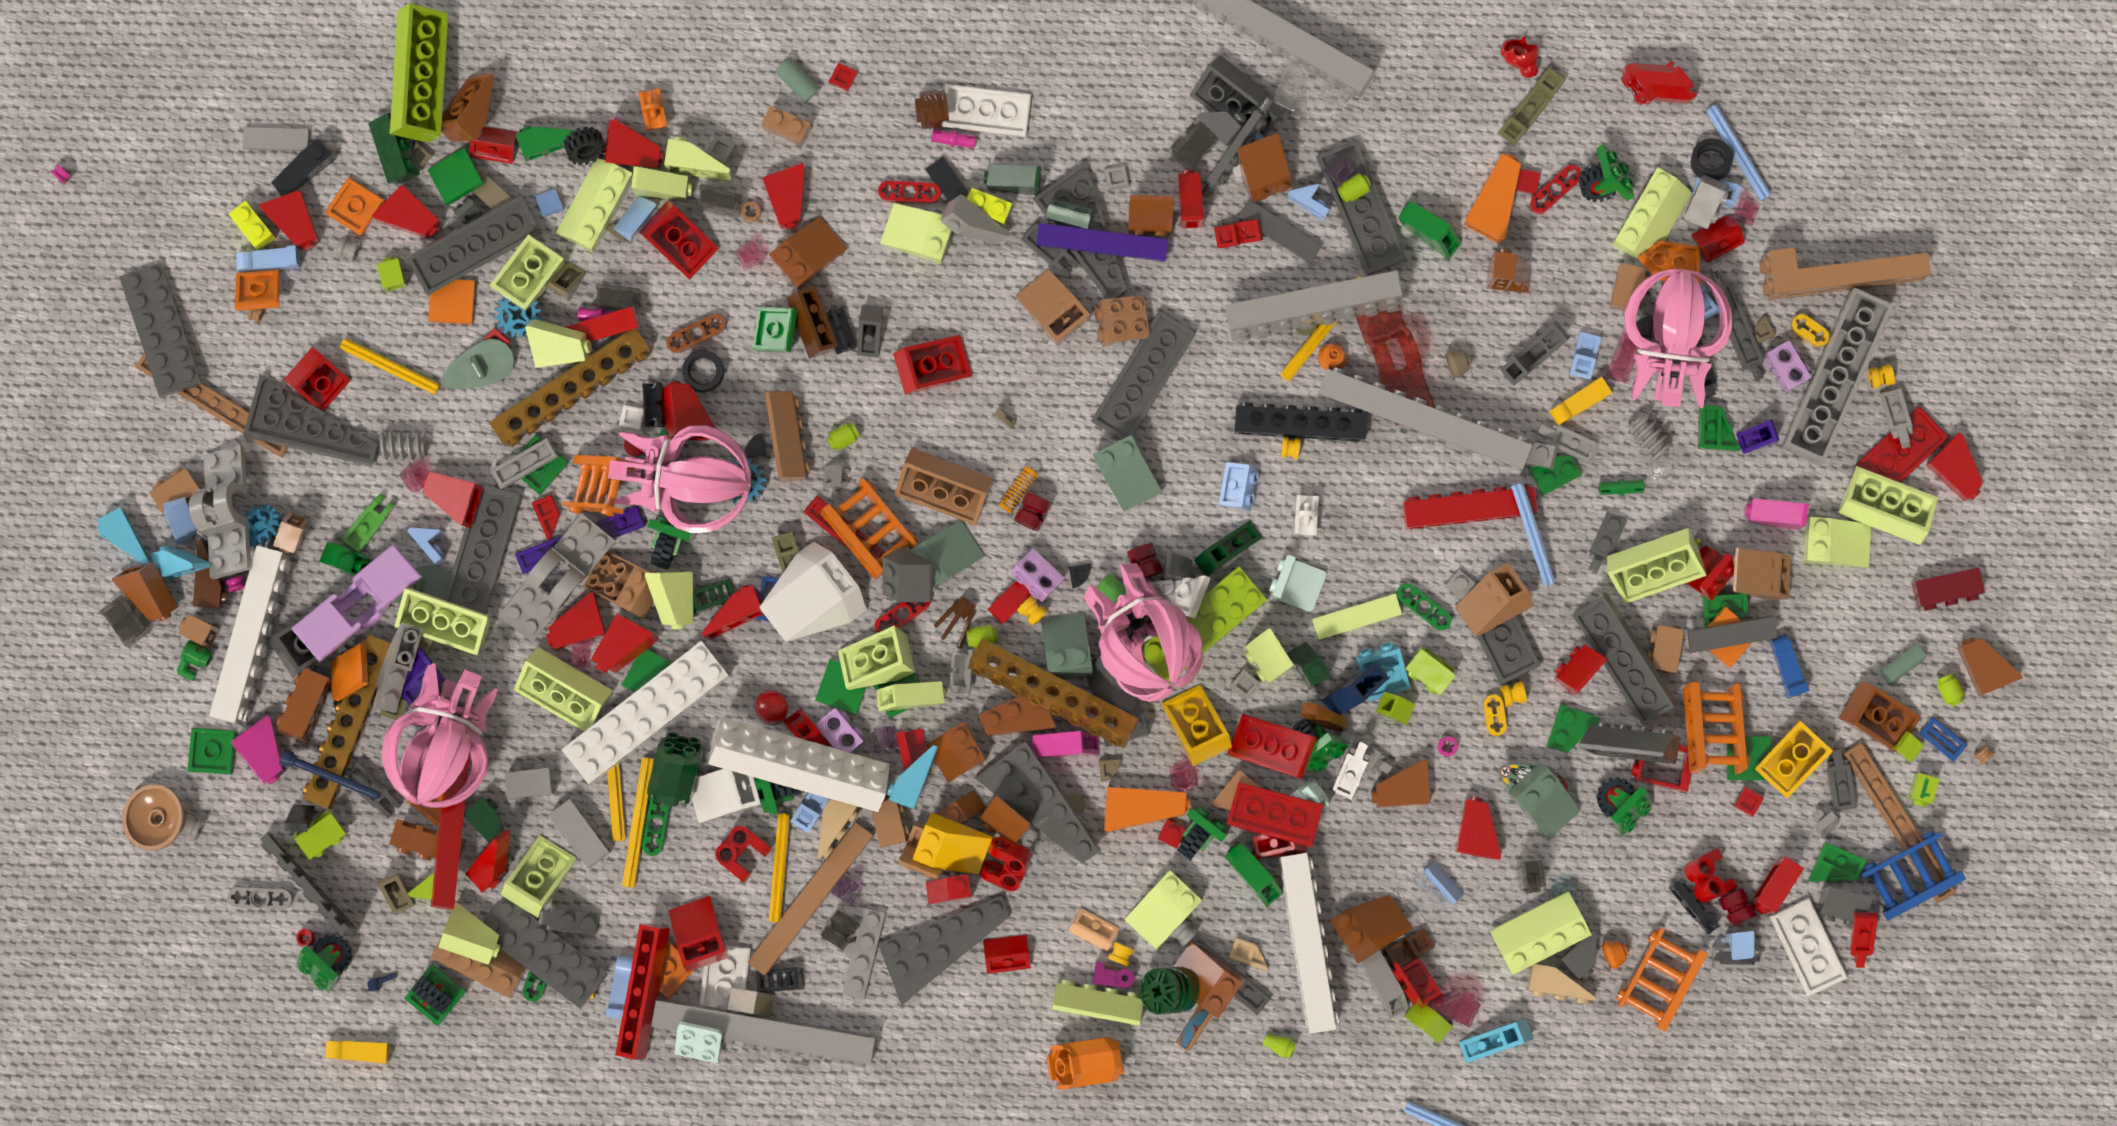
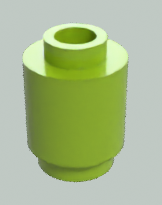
(1354, 188)
(842, 436)
(977, 633)
(1950, 690)

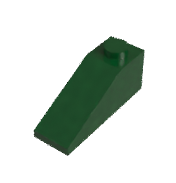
(1227, 548)
(487, 821)

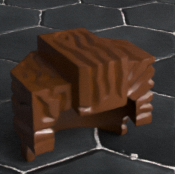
(931, 109)

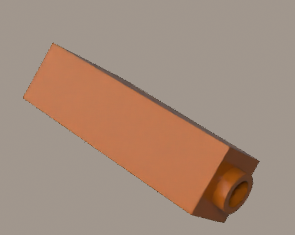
(1494, 204)
(1139, 806)

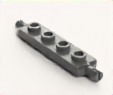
(1255, 124)
(1741, 334)

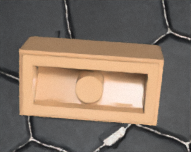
(1094, 929)

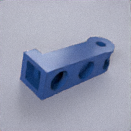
(1788, 666)

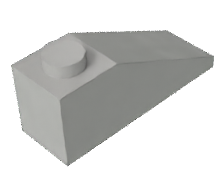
(970, 221)

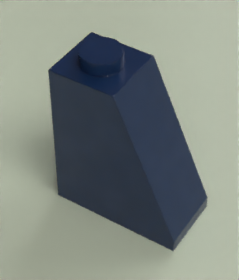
(1356, 689)

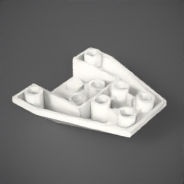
(813, 595)

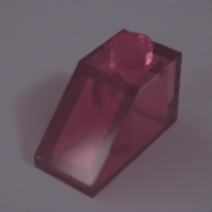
(1622, 359)
(1456, 1006)

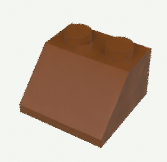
(956, 752)

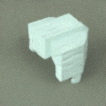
(1313, 793)

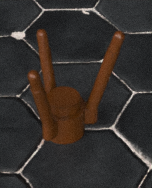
(961, 609)

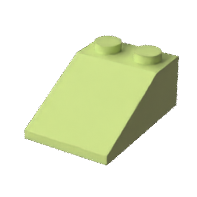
(689, 160)
(917, 233)
(527, 273)
(1837, 542)
(1268, 657)
(877, 659)
(538, 876)
(1163, 909)

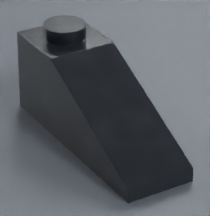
(303, 168)

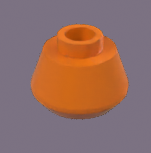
(1326, 351)
(1614, 953)

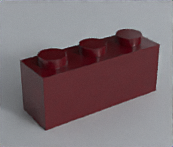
(1948, 589)

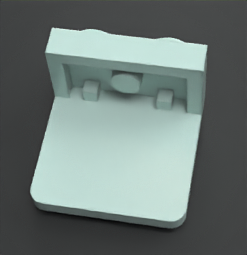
(1297, 584)
(698, 1042)

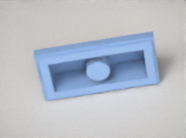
(635, 218)
(179, 520)
(1443, 883)

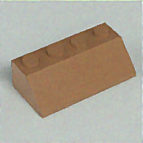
(786, 436)
(943, 486)
(500, 975)

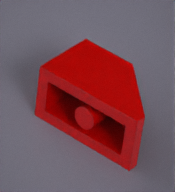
(804, 729)
(1271, 847)

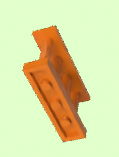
(596, 465)
(847, 531)
(1697, 738)
(1673, 998)

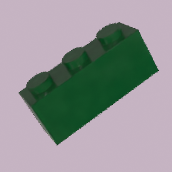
(393, 151)

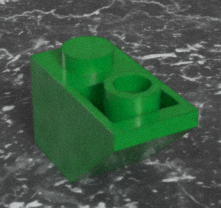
(343, 559)

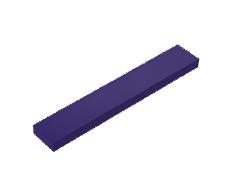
(1102, 242)
(614, 526)

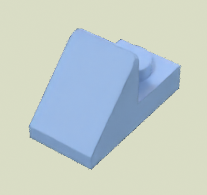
(1303, 198)
(424, 538)
(1741, 945)

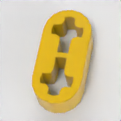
(1812, 326)
(1500, 714)

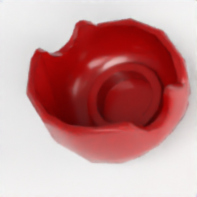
(771, 707)

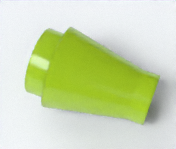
(1280, 1045)

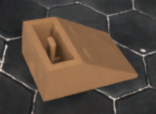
(1053, 307)
(1761, 574)
(621, 584)
(1494, 600)

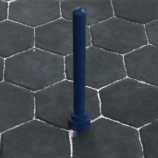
(289, 759)

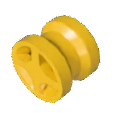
(1290, 448)
(1121, 954)

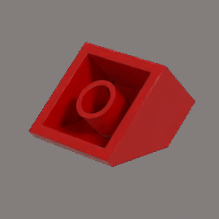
(317, 379)
(1579, 669)

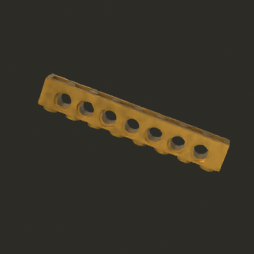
(557, 387)
(1048, 683)
(351, 734)

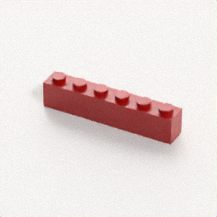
(1464, 508)
(642, 991)

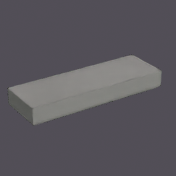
(275, 139)
(524, 463)

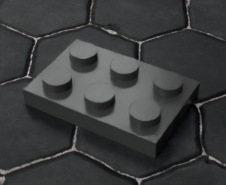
(1508, 650)

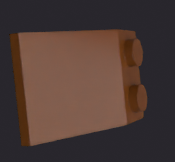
(468, 109)
(1264, 168)
(1150, 215)
(808, 252)
(1879, 715)
(1004, 821)
(1370, 926)
(1215, 979)

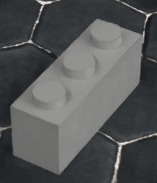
(580, 833)

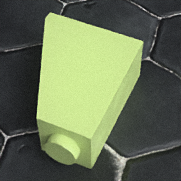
(660, 184)
(556, 344)
(672, 596)
(910, 696)
(469, 936)

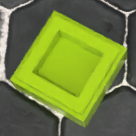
(1908, 747)

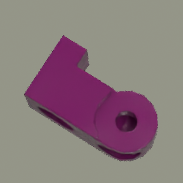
(1123, 978)

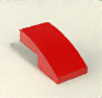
(1238, 233)
(1009, 602)

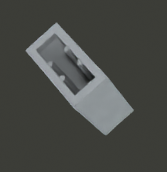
(1385, 984)

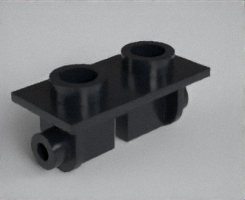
(841, 330)
(653, 405)

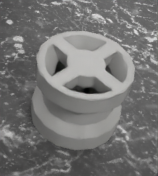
(348, 249)
(192, 827)
(1184, 933)

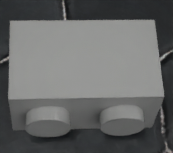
(1706, 201)
(529, 783)

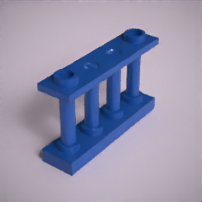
(1931, 886)

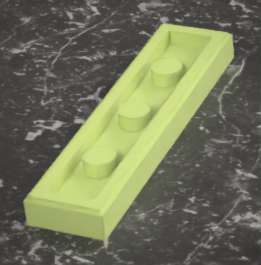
(1356, 617)

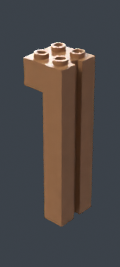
(1787, 281)

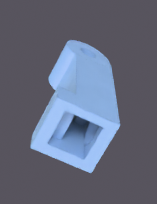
(268, 259)
(619, 987)

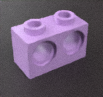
(1782, 369)
(1041, 572)
(836, 736)

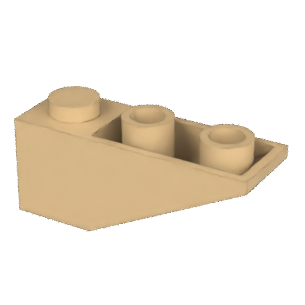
(834, 819)
(1552, 981)

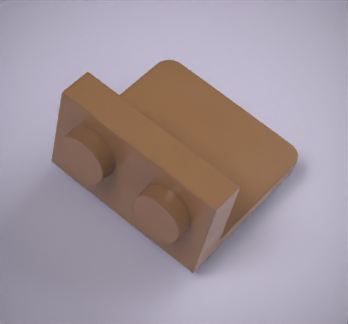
(1121, 320)
(909, 851)

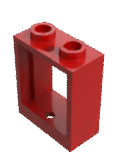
(1684, 777)
(1776, 886)

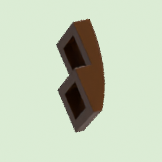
(1409, 948)

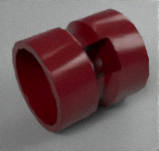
(1032, 511)
(1145, 559)
(1737, 907)

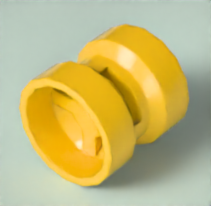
(1881, 376)
(1032, 610)
(1514, 694)

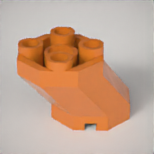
(1085, 1062)

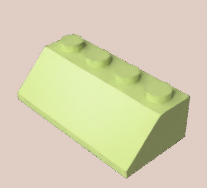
(595, 204)
(1653, 214)
(1888, 505)
(1656, 565)
(444, 621)
(562, 689)
(1540, 932)
(1098, 1004)

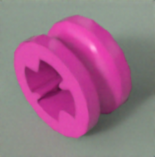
(60, 174)
(235, 584)
(1453, 749)

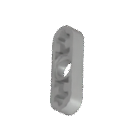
(244, 891)

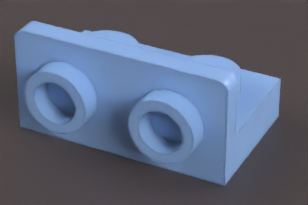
(1238, 486)

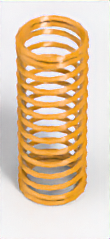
(1026, 470)

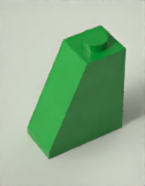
(1430, 229)
(1253, 874)

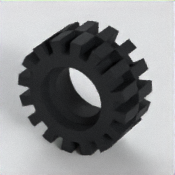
(584, 145)

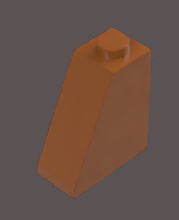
(147, 591)
(1986, 667)
(1404, 788)

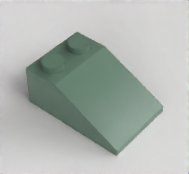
(1127, 472)
(949, 552)
(1067, 646)
(1544, 801)

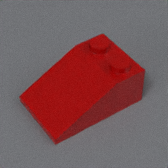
(678, 240)
(932, 364)

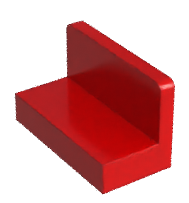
(494, 145)
(1718, 238)
(911, 746)
(1006, 954)

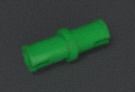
(1621, 487)

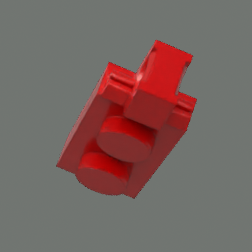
(1863, 937)

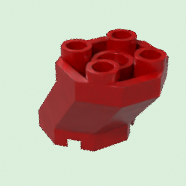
(1658, 83)

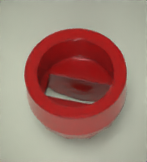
(305, 932)

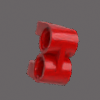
(737, 849)
(1016, 864)
(1701, 872)

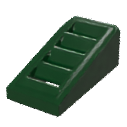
(714, 603)

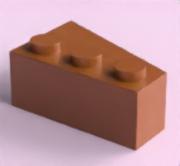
(1508, 272)
(303, 705)
(1016, 717)
(418, 839)

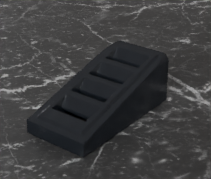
(797, 978)

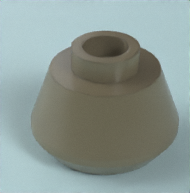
(1457, 362)

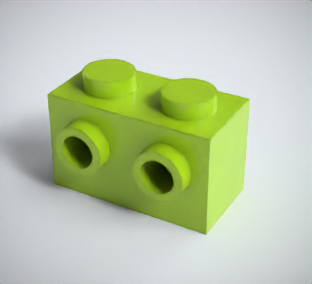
(1430, 670)
(320, 835)

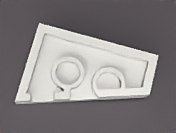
(1183, 593)

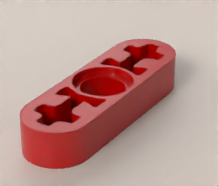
(925, 188)
(1539, 196)
(885, 618)

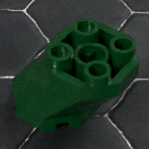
(675, 769)

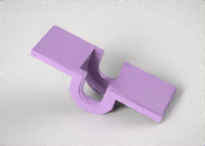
(327, 624)

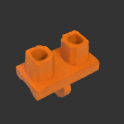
(653, 109)

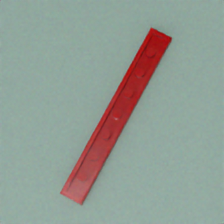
(449, 846)

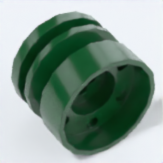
(1169, 990)

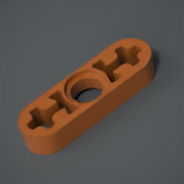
(713, 332)
(1324, 717)

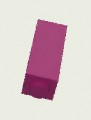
(1777, 513)
(1066, 744)
(260, 751)

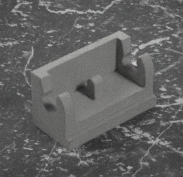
(1722, 959)

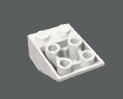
(724, 794)

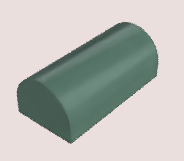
(797, 80)
(1069, 213)
(1903, 664)

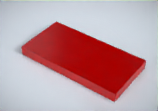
(1897, 463)
(1272, 746)
(1275, 814)

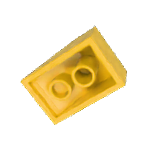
(1197, 725)
(1793, 759)
(951, 846)

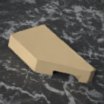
(1248, 953)

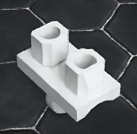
(1306, 515)

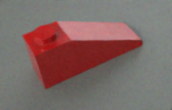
(738, 610)
(490, 864)

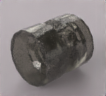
(839, 930)

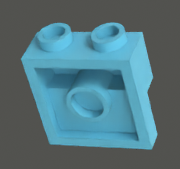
(1392, 663)

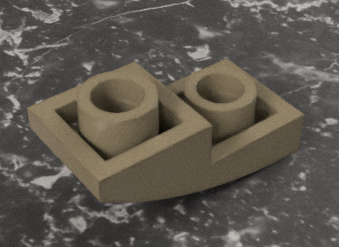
(491, 193)

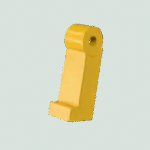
(1581, 401)
(358, 1051)

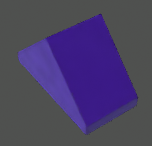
(1758, 437)

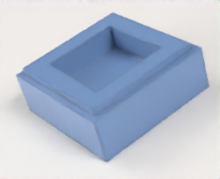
(549, 203)

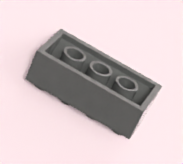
(1229, 89)
(1105, 687)
(1631, 744)

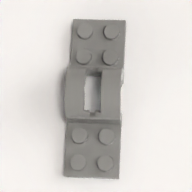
(230, 533)
(580, 551)

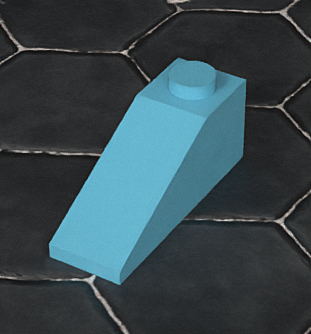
(120, 531)
(177, 562)
(910, 783)
(1496, 1040)

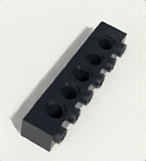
(1244, 425)

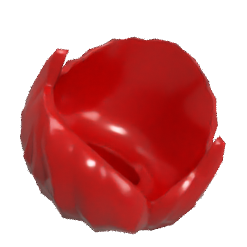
(1521, 56)

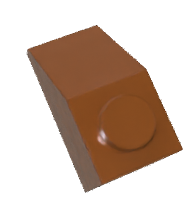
(963, 808)

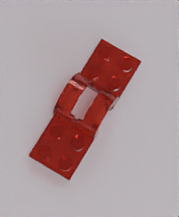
(1410, 379)

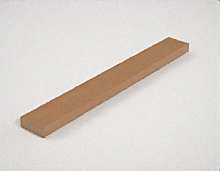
(218, 406)
(1893, 812)
(810, 899)

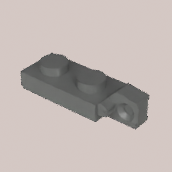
(1606, 540)
(1840, 782)

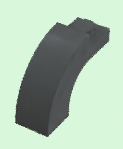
(1535, 353)

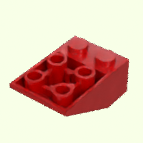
(698, 934)

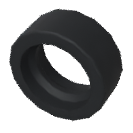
(1716, 146)
(703, 387)

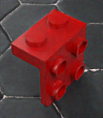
(1718, 571)
(1419, 983)

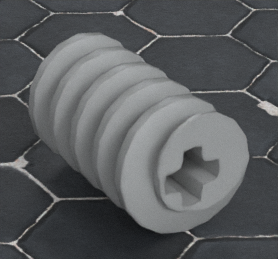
(1650, 436)
(402, 447)

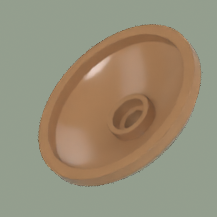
(142, 814)

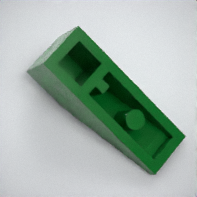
(540, 141)

